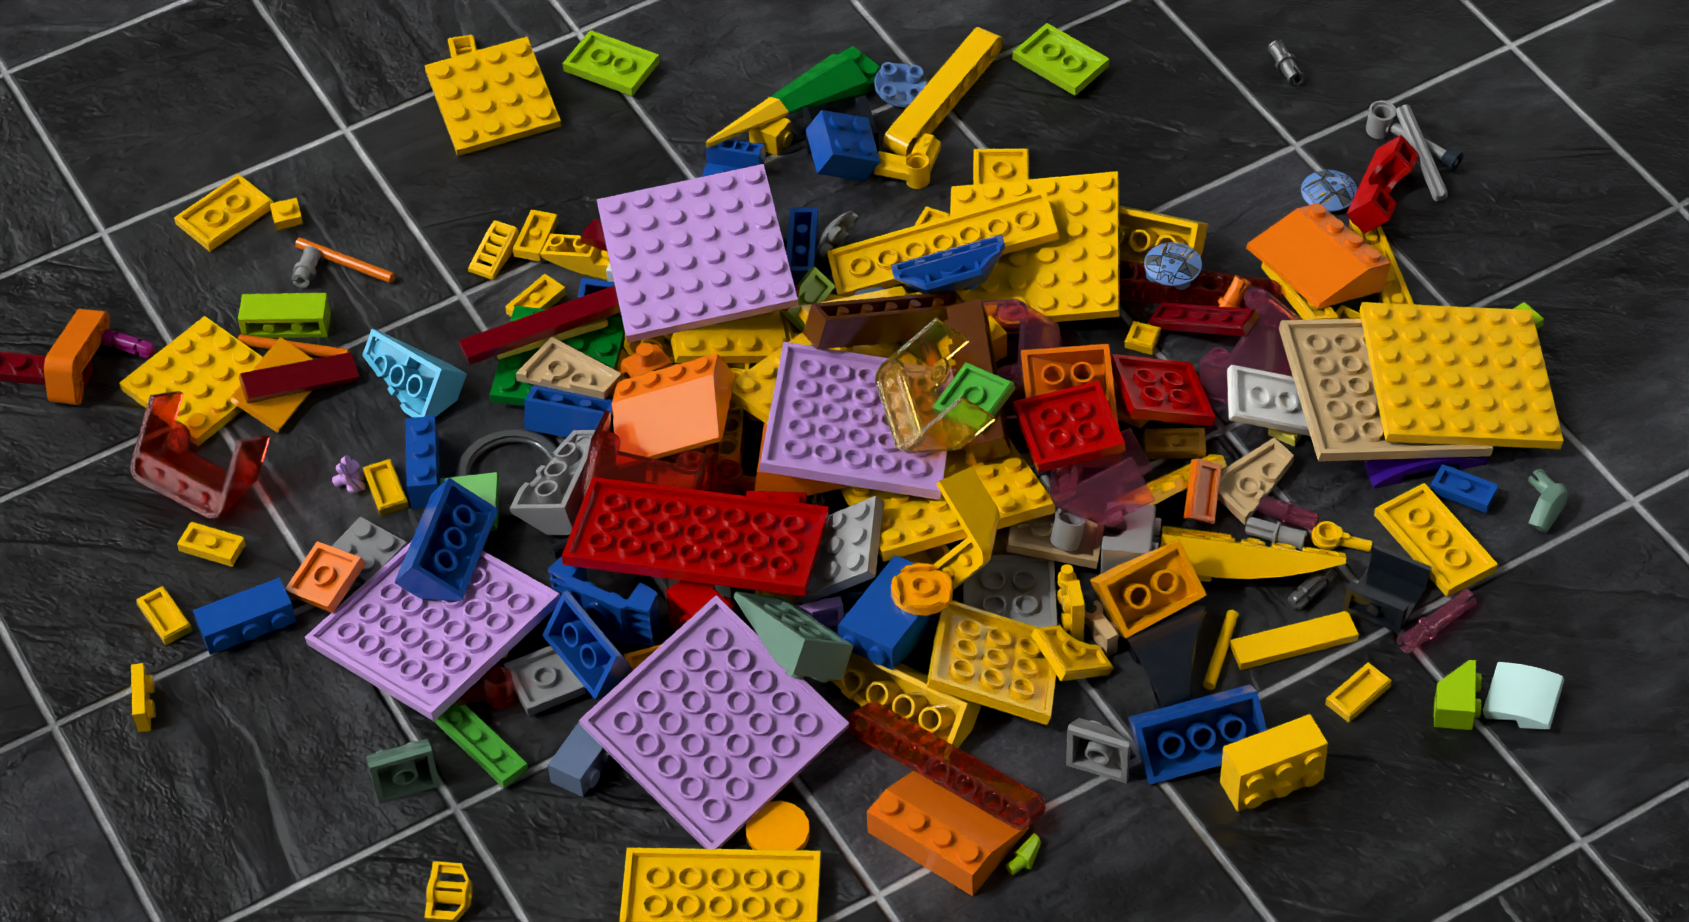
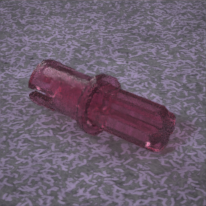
(1288, 512)

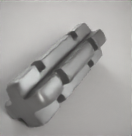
(1311, 588)

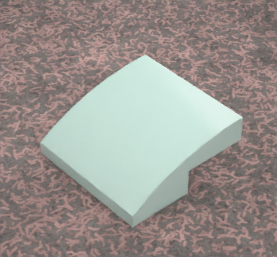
(1523, 695)

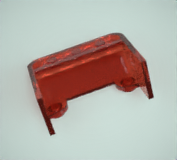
(604, 460)
(168, 467)

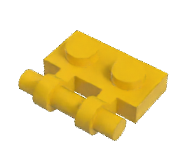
(1071, 602)

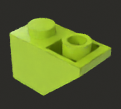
(1456, 698)

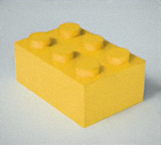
(1273, 763)

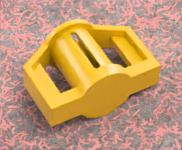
(447, 892)

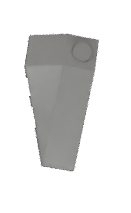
(555, 493)

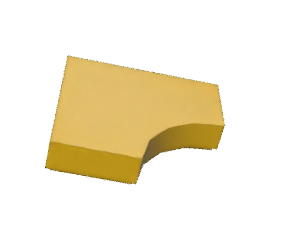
(1070, 657)

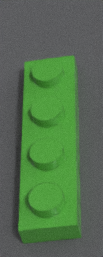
(482, 744)

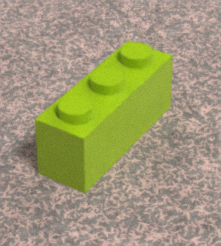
(285, 315)

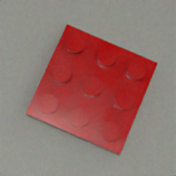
(1161, 390)
(1069, 426)

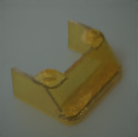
(908, 392)

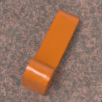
(71, 355)

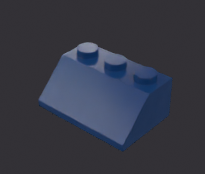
(585, 648)

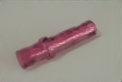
(1427, 627)

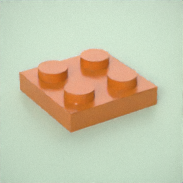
(325, 576)

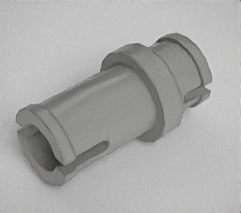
(305, 269)

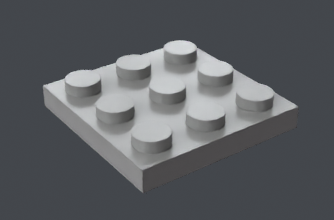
(846, 550)
(1015, 588)

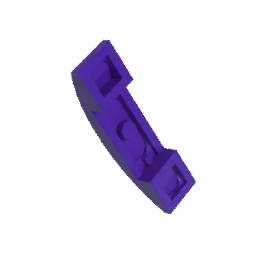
(1391, 471)

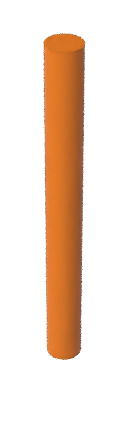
(348, 261)
(308, 349)

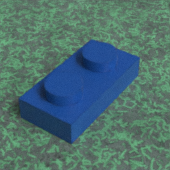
(1464, 488)

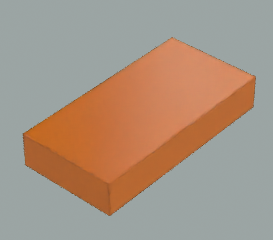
(1202, 491)

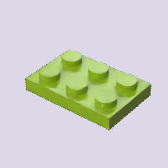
(1061, 59)
(611, 63)

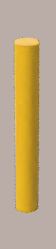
(1220, 650)

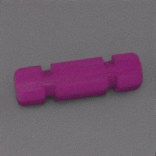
(128, 343)

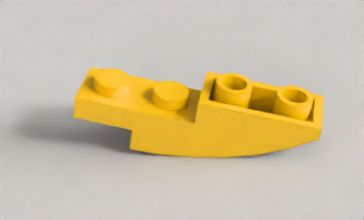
(575, 256)

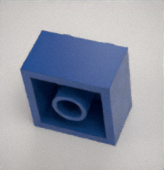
(842, 145)

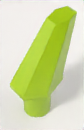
(1024, 855)

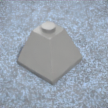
(1097, 750)

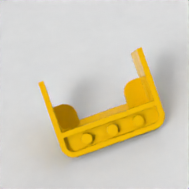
(979, 520)

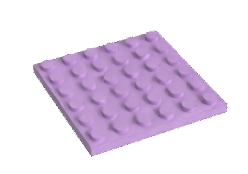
(696, 253)
(834, 429)
(430, 647)
(713, 725)

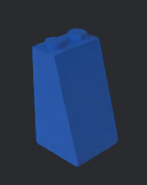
(880, 627)

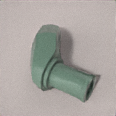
(1550, 503)

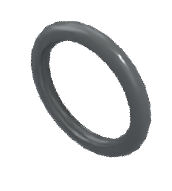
(500, 438)

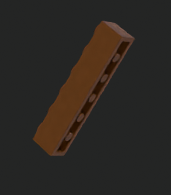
(875, 319)
(973, 322)

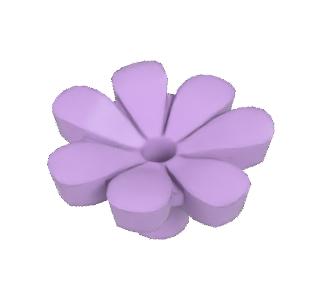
(349, 475)

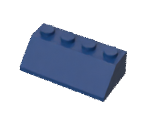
(447, 544)
(1172, 740)

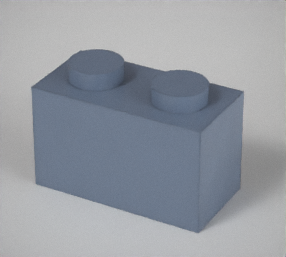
(578, 762)

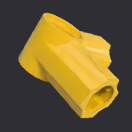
(915, 167)

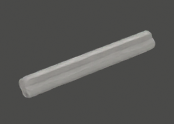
(1425, 158)

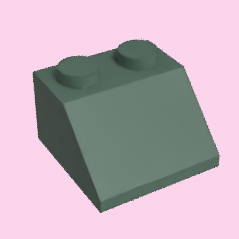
(403, 770)

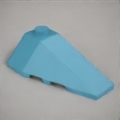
(413, 376)

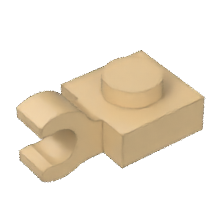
(1102, 631)

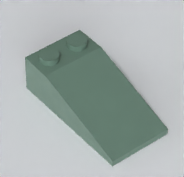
(796, 638)

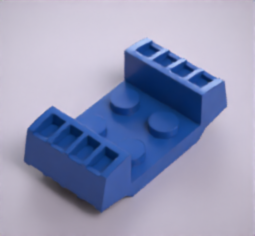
(732, 156)
(619, 619)

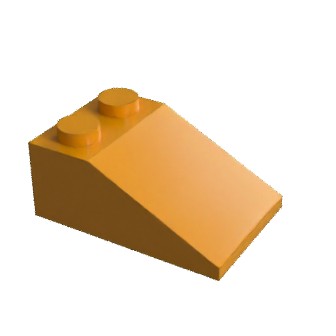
(1148, 588)

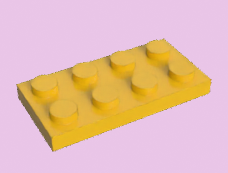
(1436, 539)

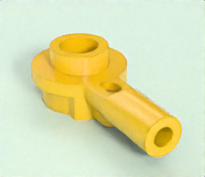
(1329, 536)

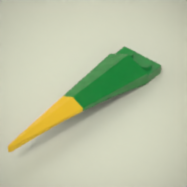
(830, 80)

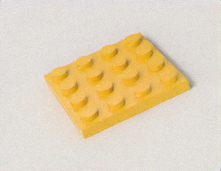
(492, 96)
(205, 368)
(991, 663)

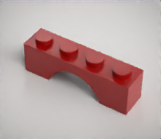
(1372, 201)

